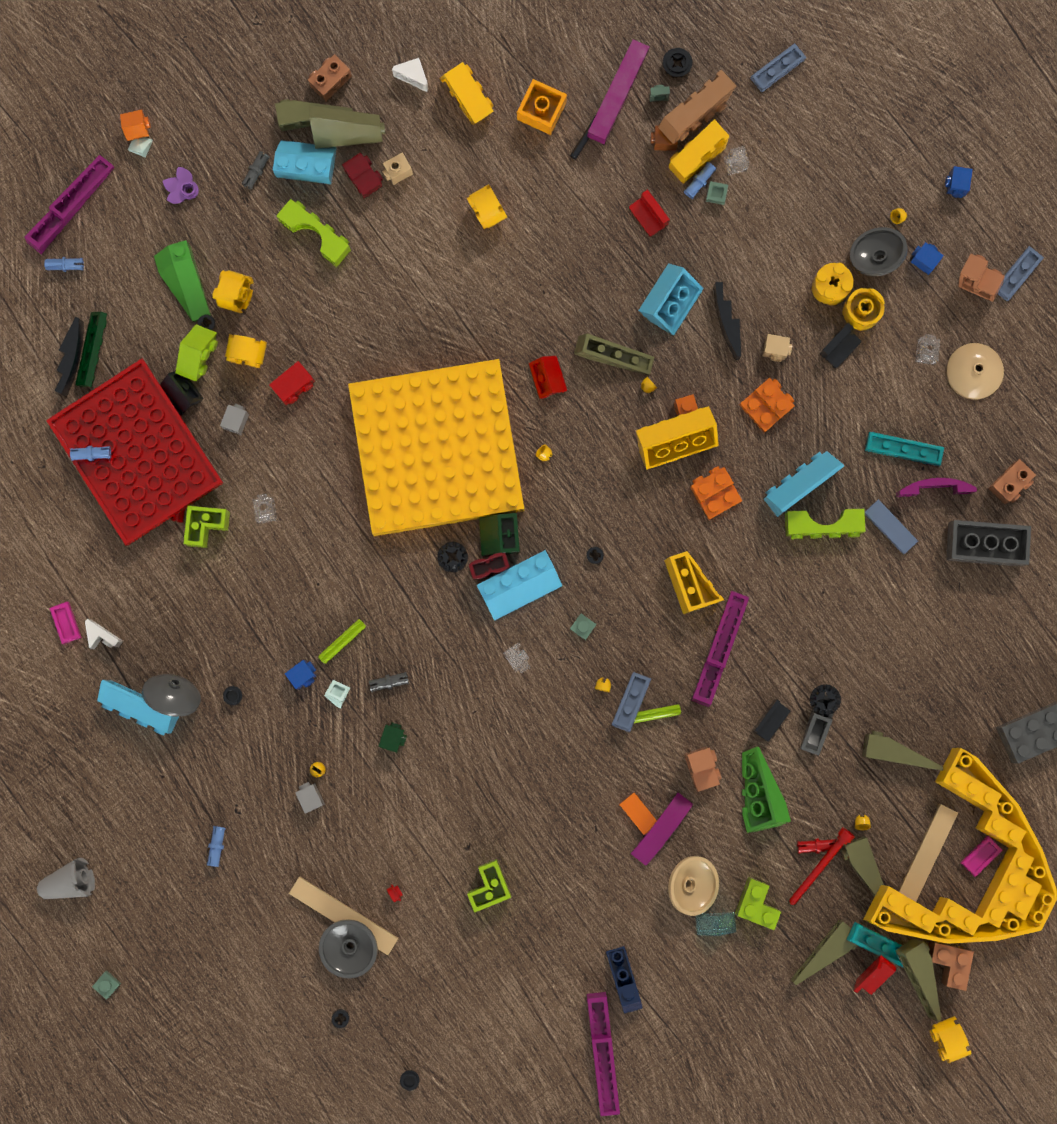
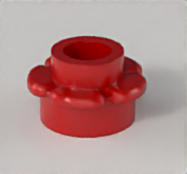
(395, 893)

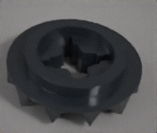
(677, 54)
(443, 557)
(818, 693)

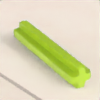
(342, 641)
(658, 713)

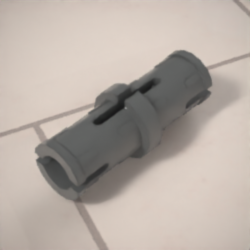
(255, 170)
(388, 682)

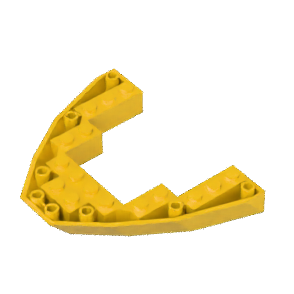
(1019, 892)

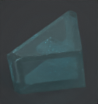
(716, 924)

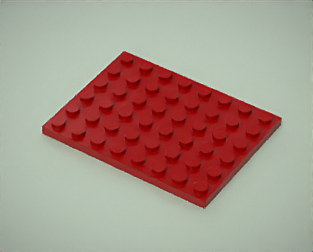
(153, 459)

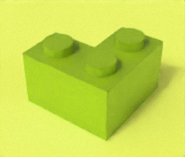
(195, 351)
(199, 522)
(493, 891)
(752, 907)

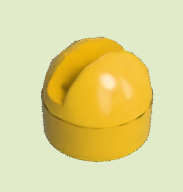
(898, 212)
(647, 385)
(544, 452)
(600, 685)
(320, 766)
(862, 823)

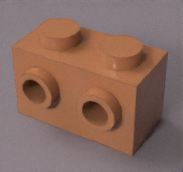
(329, 77)
(1012, 481)

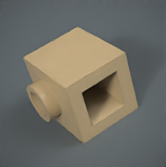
(397, 169)
(776, 347)

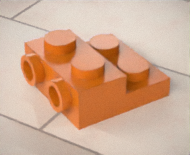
(767, 404)
(715, 492)

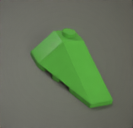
(181, 275)
(763, 799)

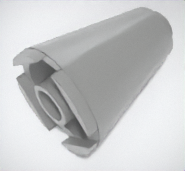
(68, 881)

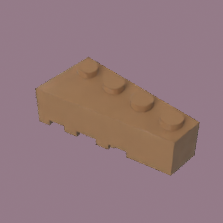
(698, 108)

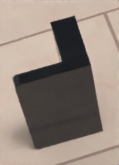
(840, 346)
(181, 392)
(771, 720)

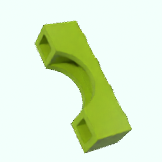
(296, 218)
(800, 524)

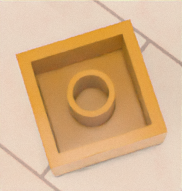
(541, 107)

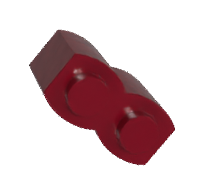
(362, 175)
(494, 565)

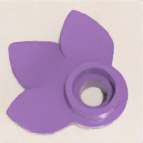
(179, 186)

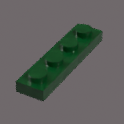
(91, 349)

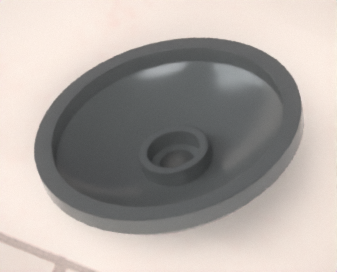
(878, 244)
(171, 695)
(346, 960)

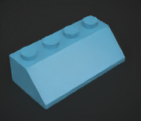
(802, 483)
(519, 585)
(132, 704)

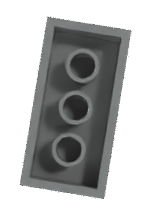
(988, 543)
(1030, 734)

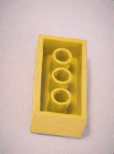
(677, 437)

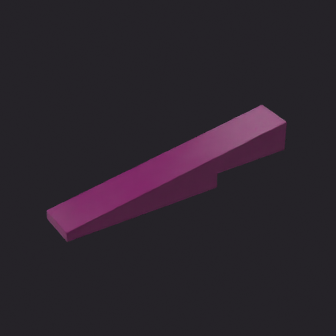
(618, 92)
(68, 204)
(720, 649)
(603, 1054)

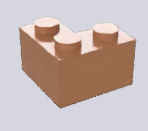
(979, 279)
(702, 770)
(956, 962)

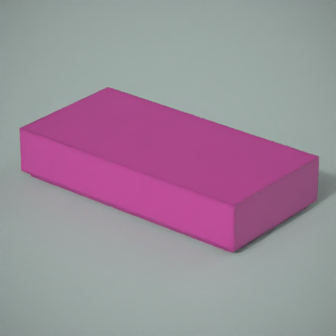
(65, 622)
(981, 856)

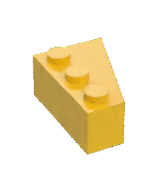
(467, 93)
(699, 151)
(690, 583)

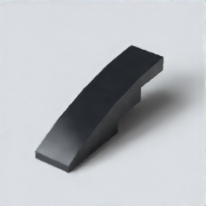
(729, 326)
(72, 349)

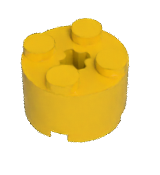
(488, 207)
(836, 274)
(233, 291)
(860, 298)
(245, 349)
(950, 1040)

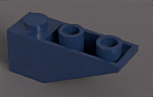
(624, 979)

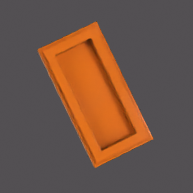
(638, 813)

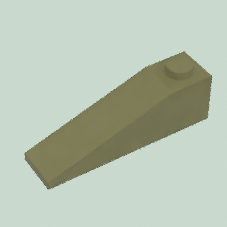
(296, 113)
(613, 354)
(889, 750)
(861, 859)
(830, 949)
(919, 968)

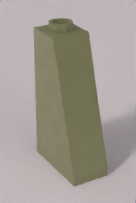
(344, 127)

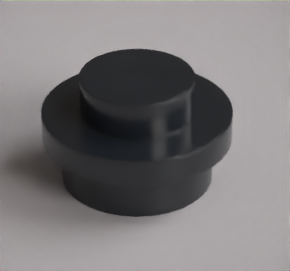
(232, 695)
(409, 1080)

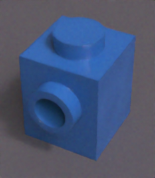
(958, 181)
(926, 257)
(302, 674)

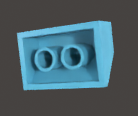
(304, 162)
(671, 298)

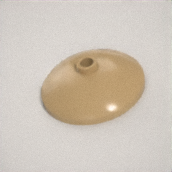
(965, 378)
(700, 888)

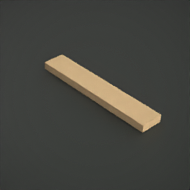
(927, 852)
(337, 911)

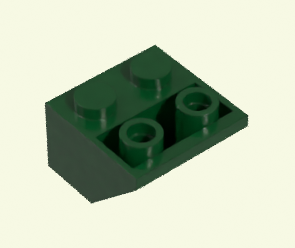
(499, 534)

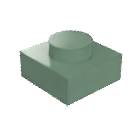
(659, 93)
(717, 193)
(583, 626)
(106, 985)

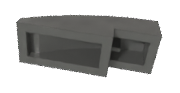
(816, 730)

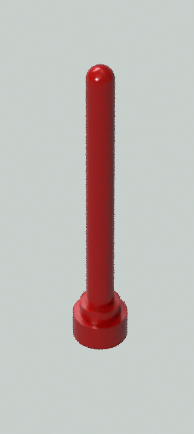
(844, 837)

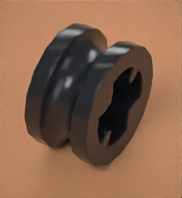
(201, 319)
(590, 559)
(344, 1023)

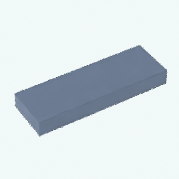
(778, 67)
(1019, 272)
(891, 527)
(631, 702)

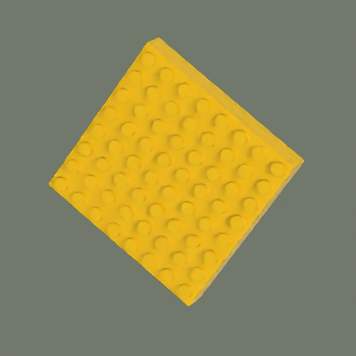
(436, 447)

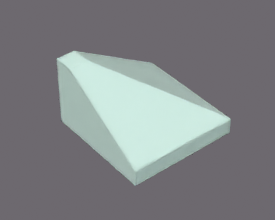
(140, 146)
(337, 693)

